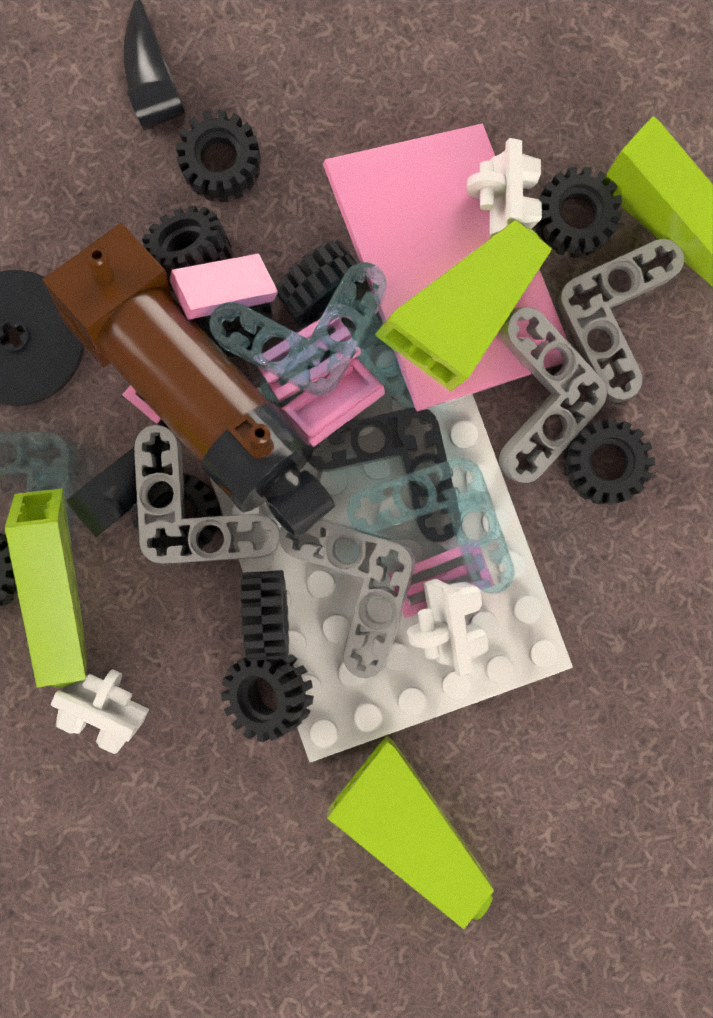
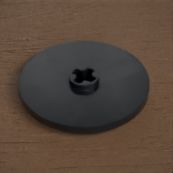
(48, 349)

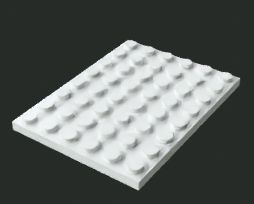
(322, 601)

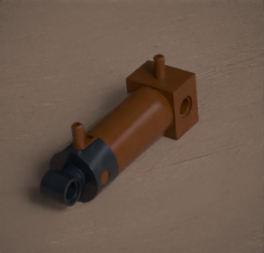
(125, 316)

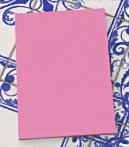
(417, 222)

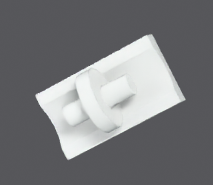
(501, 187)
(443, 625)
(102, 706)

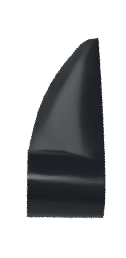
(147, 74)
(113, 490)

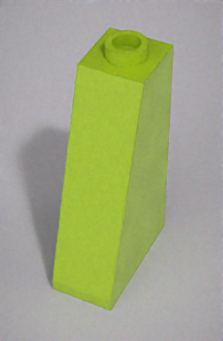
(667, 194)
(462, 311)
(47, 586)
(408, 832)

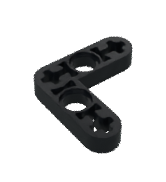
(395, 445)

